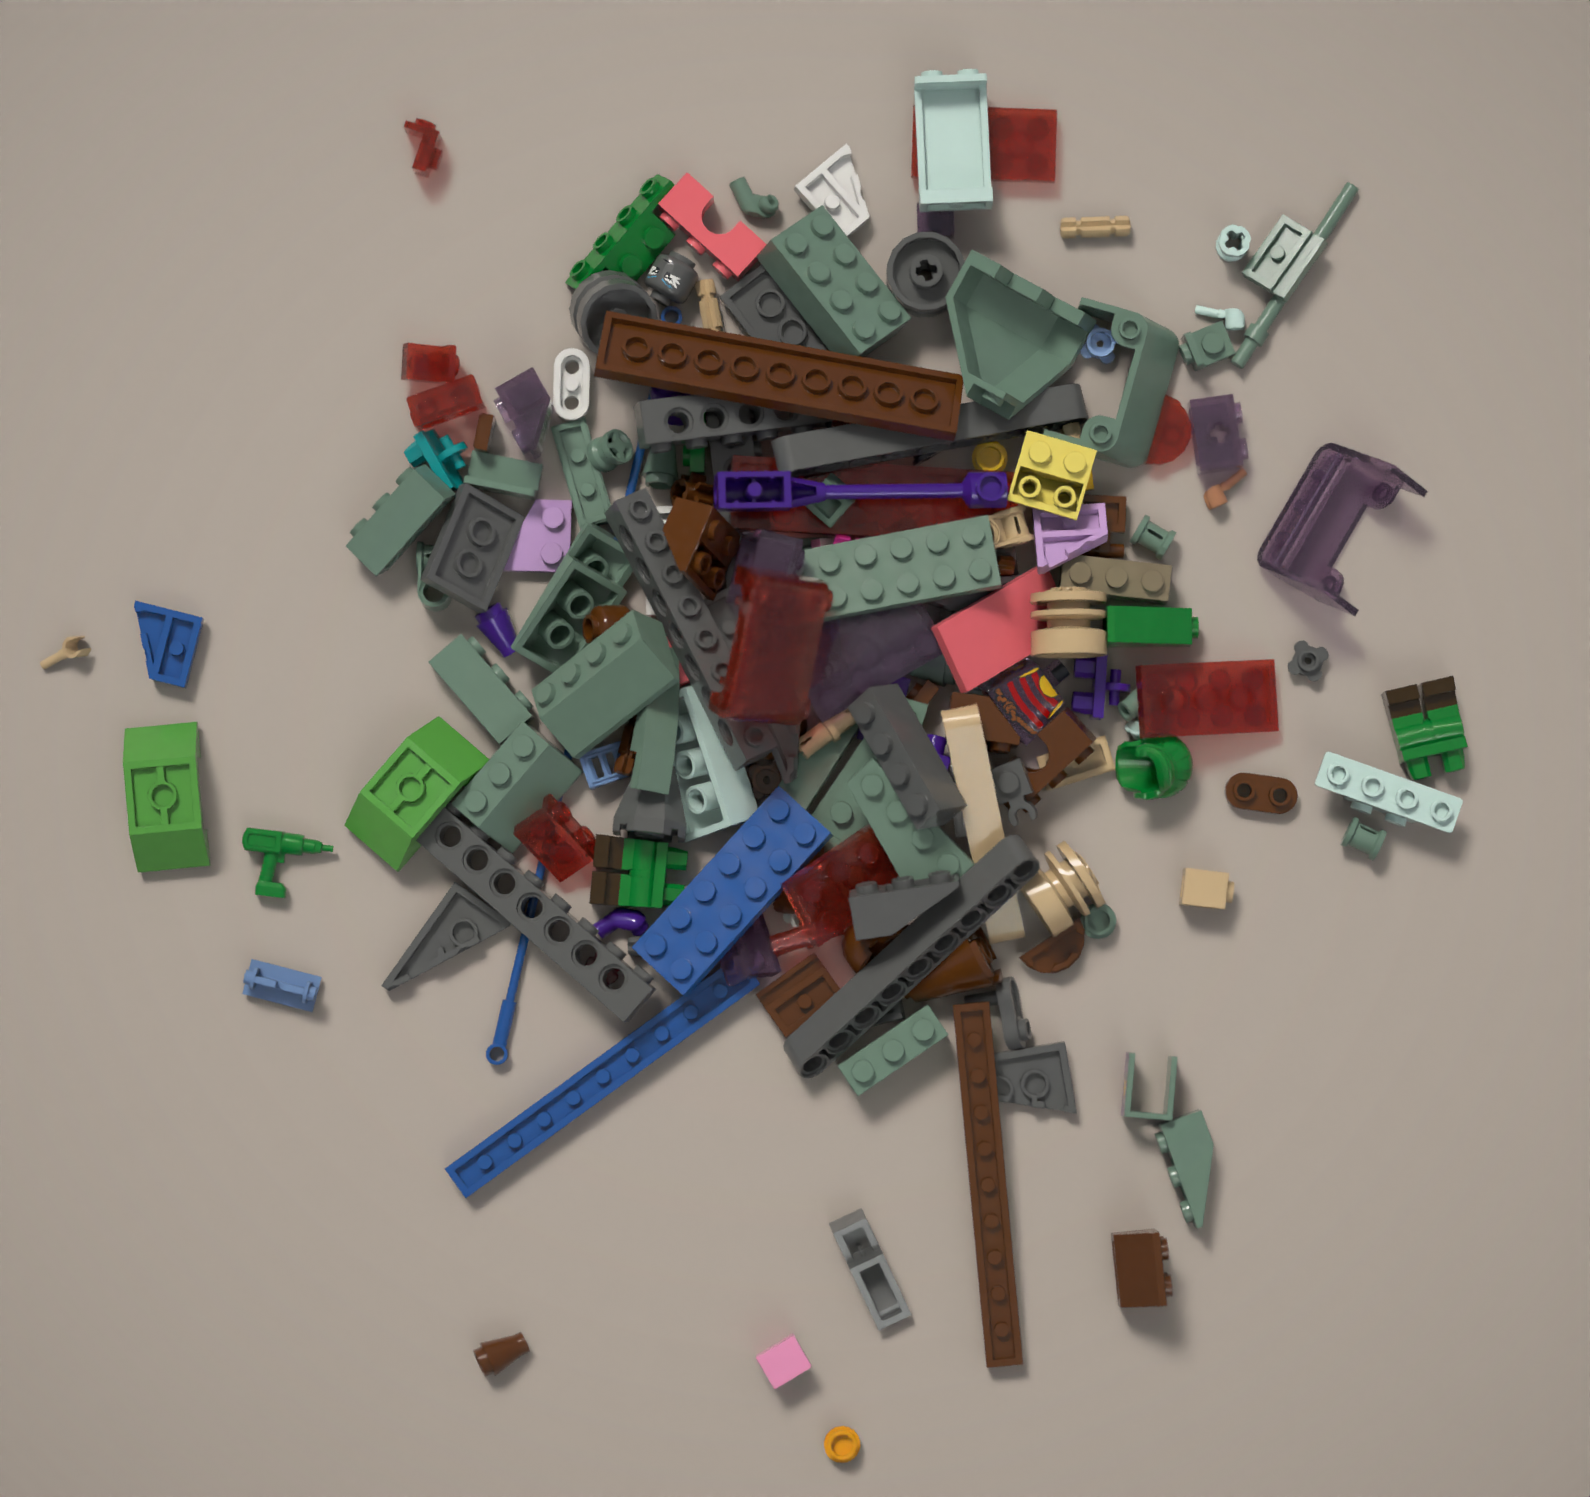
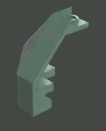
(1010, 335)

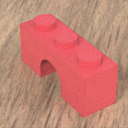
(732, 251)

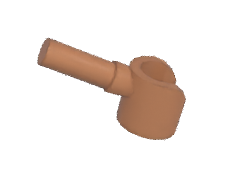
(1215, 495)

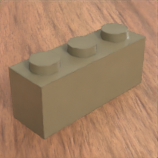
(1119, 578)

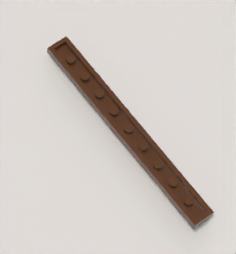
(987, 1184)

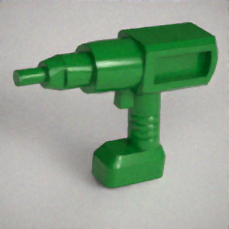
(275, 846)

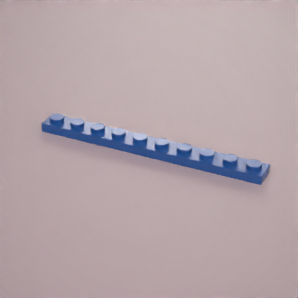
(595, 1081)

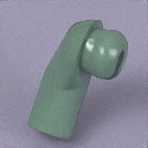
(753, 204)

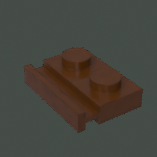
(798, 994)

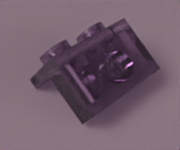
(750, 956)

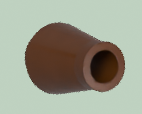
(498, 1354)

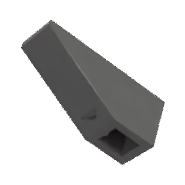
(889, 907)

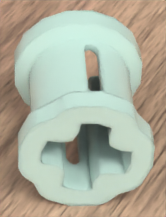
(1234, 232)

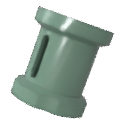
(1152, 537)
(1363, 838)

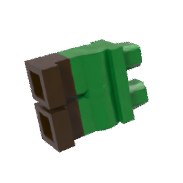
(1423, 738)
(646, 876)

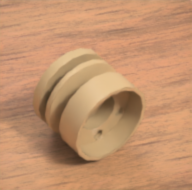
(1068, 624)
(1062, 887)

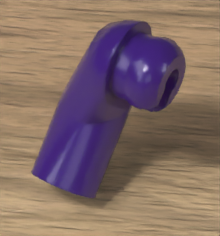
(623, 919)

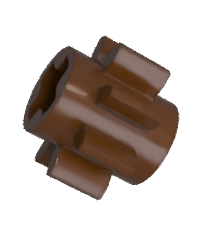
(693, 489)

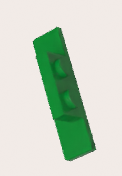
(632, 240)

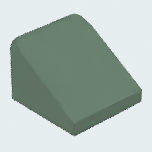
(831, 509)

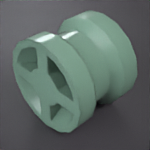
(610, 450)

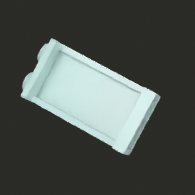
(952, 141)

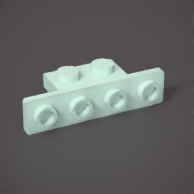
(1387, 793)

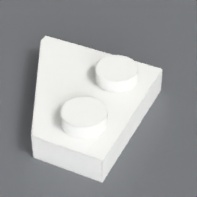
(836, 189)

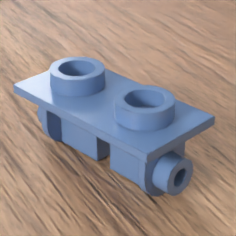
(281, 985)

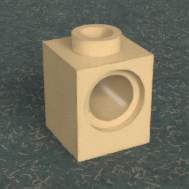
(1205, 889)

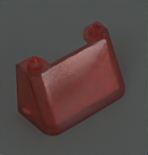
(772, 647)

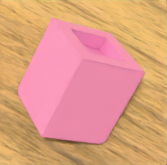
(783, 1361)

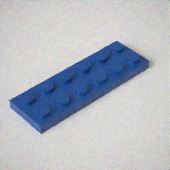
(732, 891)

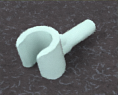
(1233, 317)

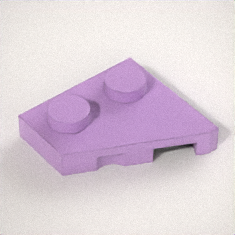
(542, 538)
(1064, 539)

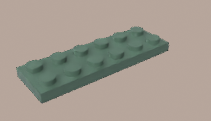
(906, 567)

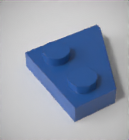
(168, 642)

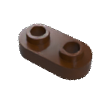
(1261, 793)

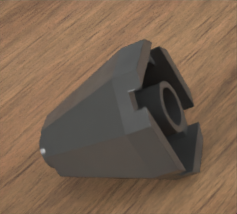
(652, 814)

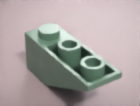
(1191, 1154)

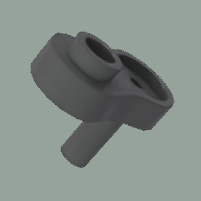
(1015, 1028)

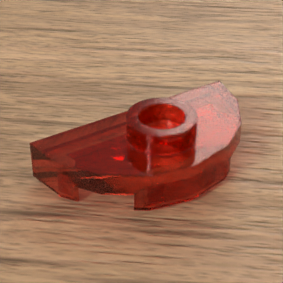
(1171, 433)

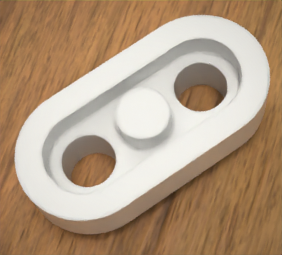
(571, 385)

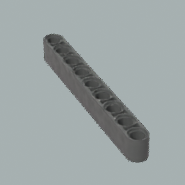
(864, 445)
(911, 956)

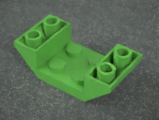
(413, 790)
(164, 797)

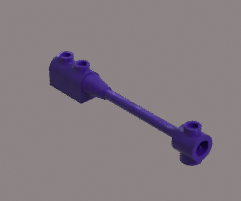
(780, 492)

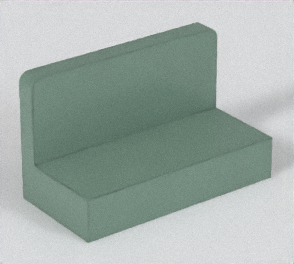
(504, 475)

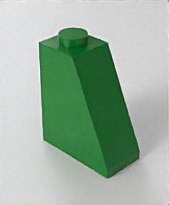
(1150, 626)

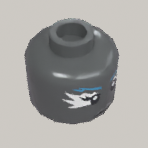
(671, 278)

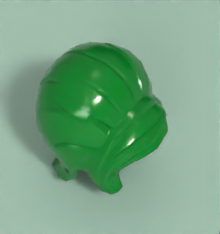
(1153, 767)

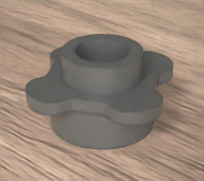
(1298, 664)

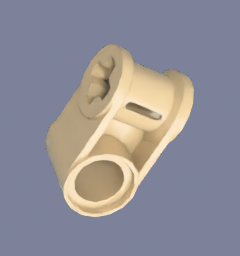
(1010, 528)

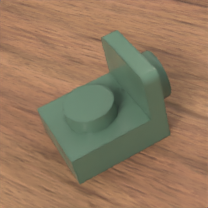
(1206, 346)

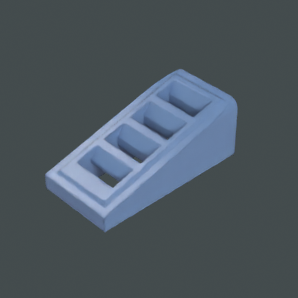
(589, 770)

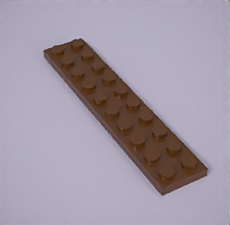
(779, 376)

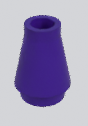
(497, 628)

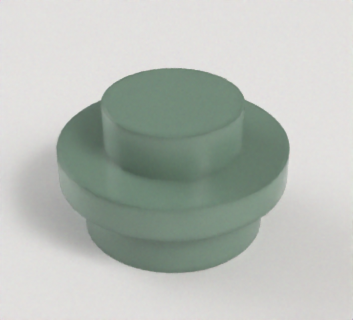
(1099, 922)

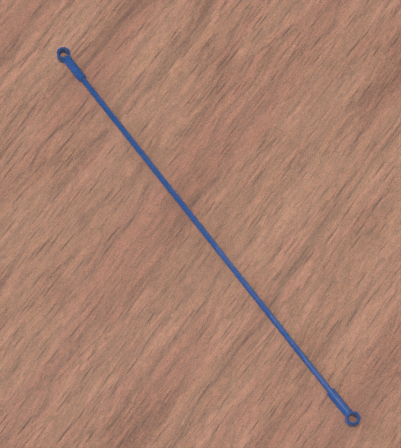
(508, 1005)

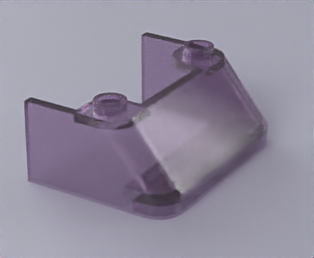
(1323, 516)

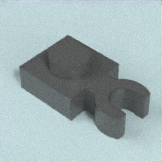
(1012, 785)

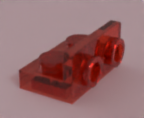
(445, 403)
(557, 839)

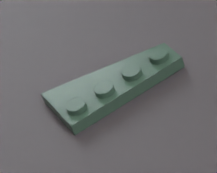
(909, 849)

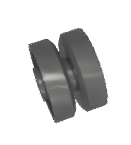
(919, 253)
(602, 293)

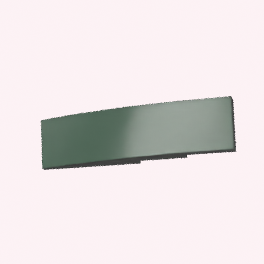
(656, 741)

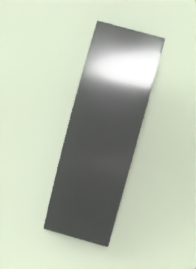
(870, 1269)

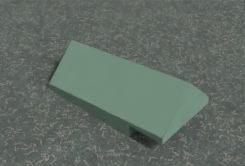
(586, 578)

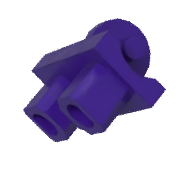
(1093, 703)

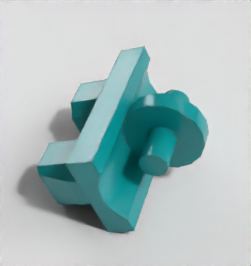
(440, 454)

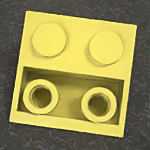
(1051, 475)

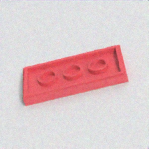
(992, 630)

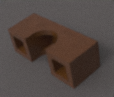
(1066, 741)

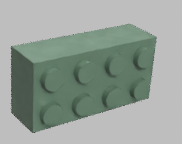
(833, 285)

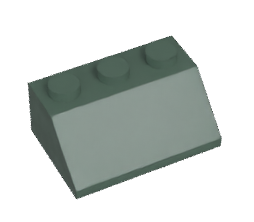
(515, 783)

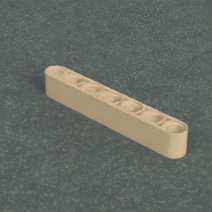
(982, 812)

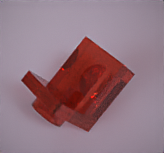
(428, 153)
(429, 363)

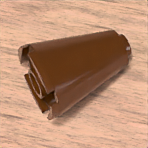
(962, 971)

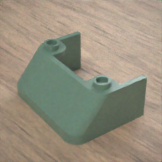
(1130, 435)

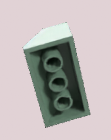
(606, 683)

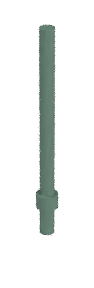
(1257, 333)

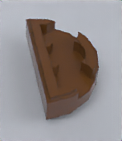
(1057, 952)

